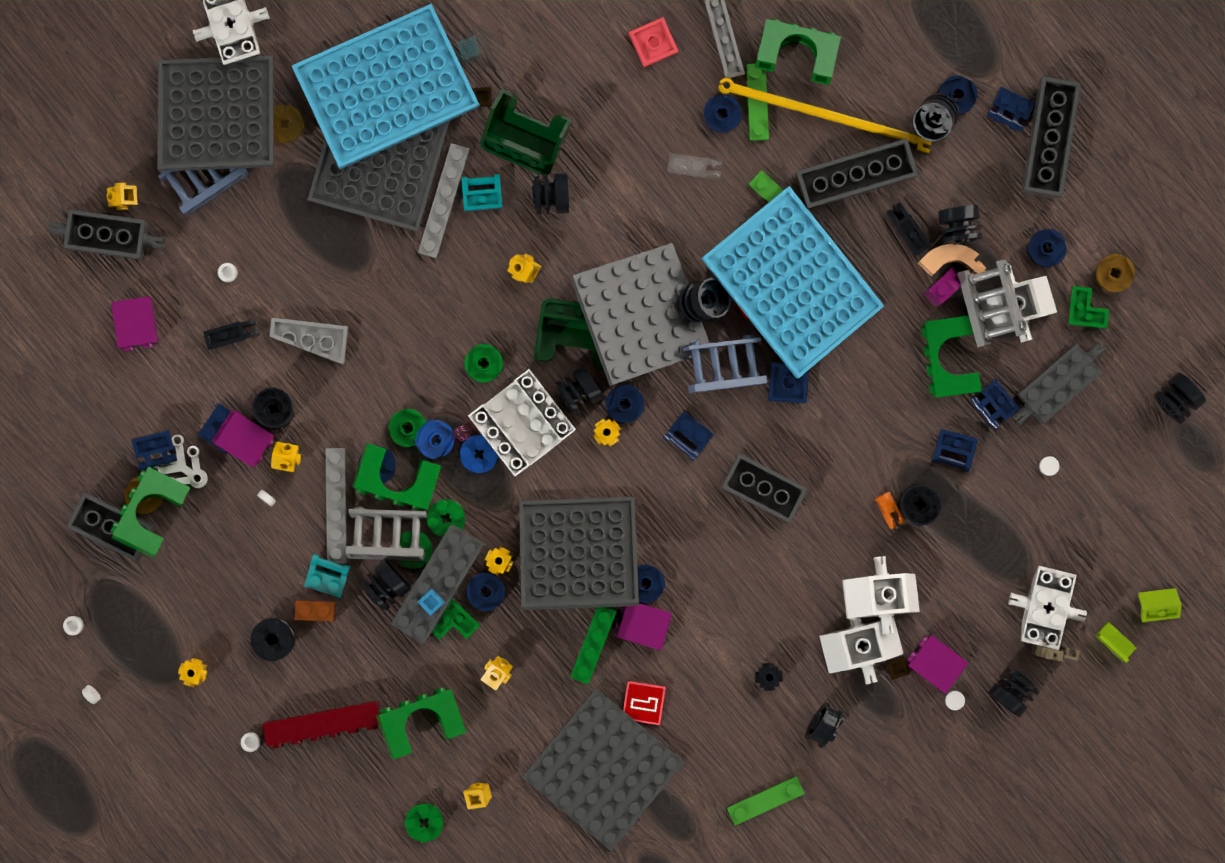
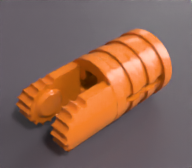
(888, 506)

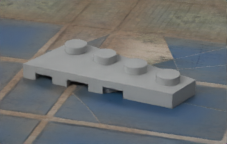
(317, 338)

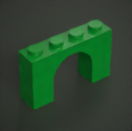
(822, 45)
(943, 383)
(151, 485)
(417, 494)
(593, 644)
(393, 720)

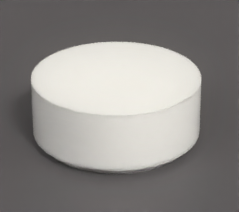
(227, 272)
(1049, 466)
(266, 498)
(73, 625)
(91, 694)
(954, 700)
(250, 742)

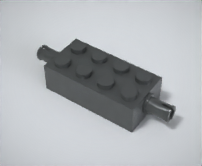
(106, 235)
(1059, 383)

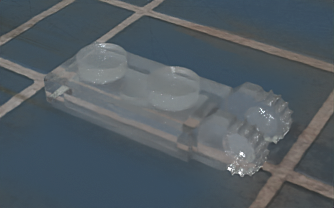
(692, 166)

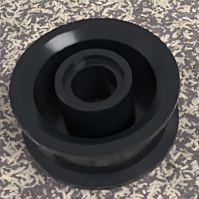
(260, 642)
(824, 725)

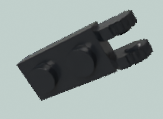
(909, 231)
(229, 334)

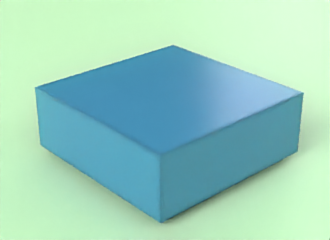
(431, 602)

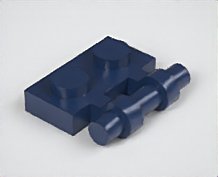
(1013, 104)
(999, 399)
(152, 444)

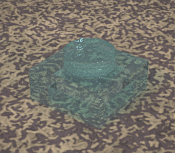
(468, 48)

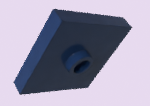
(785, 386)

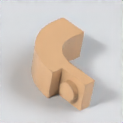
(951, 253)

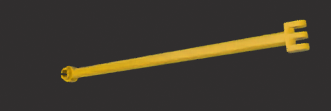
(825, 114)

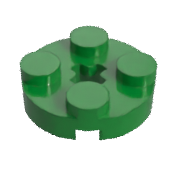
(492, 356)
(396, 428)
(443, 507)
(424, 543)
(424, 833)

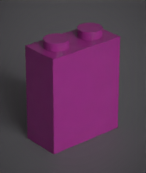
(135, 323)
(243, 438)
(643, 625)
(936, 663)

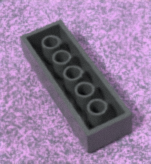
(1050, 137)
(856, 174)
(442, 574)

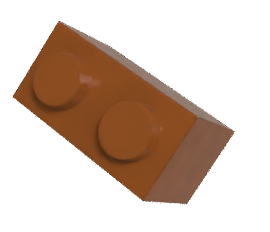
(315, 610)

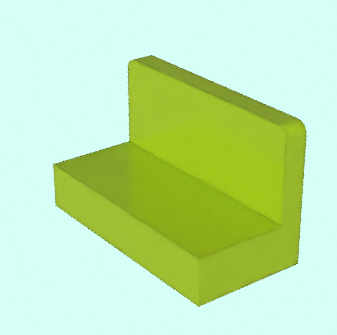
(1159, 605)
(1115, 641)

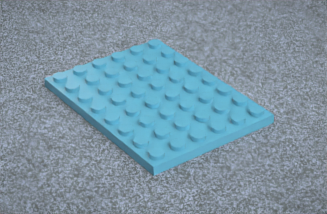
(385, 86)
(792, 282)

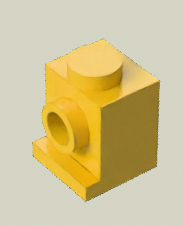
(477, 792)

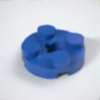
(424, 439)
(468, 451)

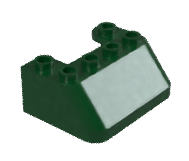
(522, 137)
(565, 325)

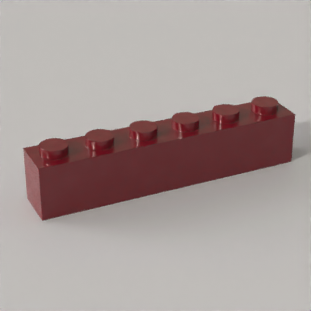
(321, 723)

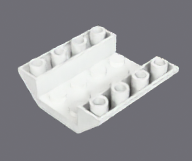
(522, 423)

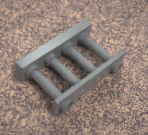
(974, 298)
(376, 551)

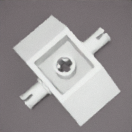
(234, 42)
(1034, 301)
(866, 595)
(1043, 627)
(842, 648)

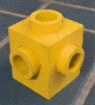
(122, 196)
(523, 268)
(601, 438)
(285, 457)
(506, 560)
(199, 669)
(497, 672)

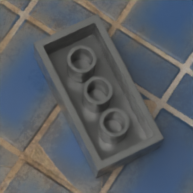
(764, 488)
(95, 519)

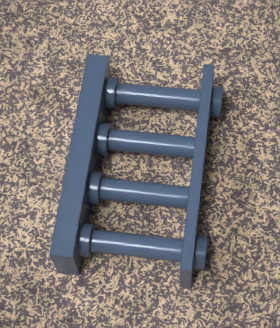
(205, 194)
(718, 382)

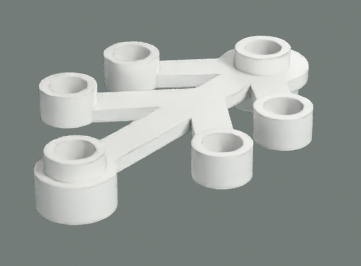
(180, 465)

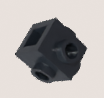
(760, 676)

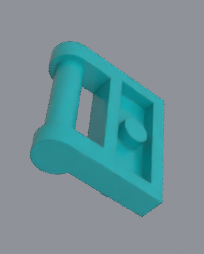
(482, 199)
(326, 581)

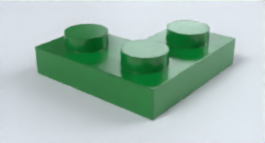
(1081, 313)
(456, 617)

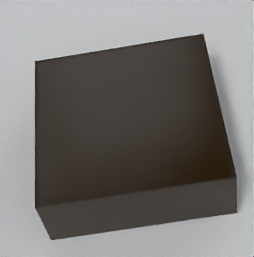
(483, 96)
(897, 667)

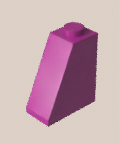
(943, 287)

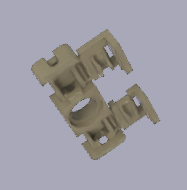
(1054, 654)

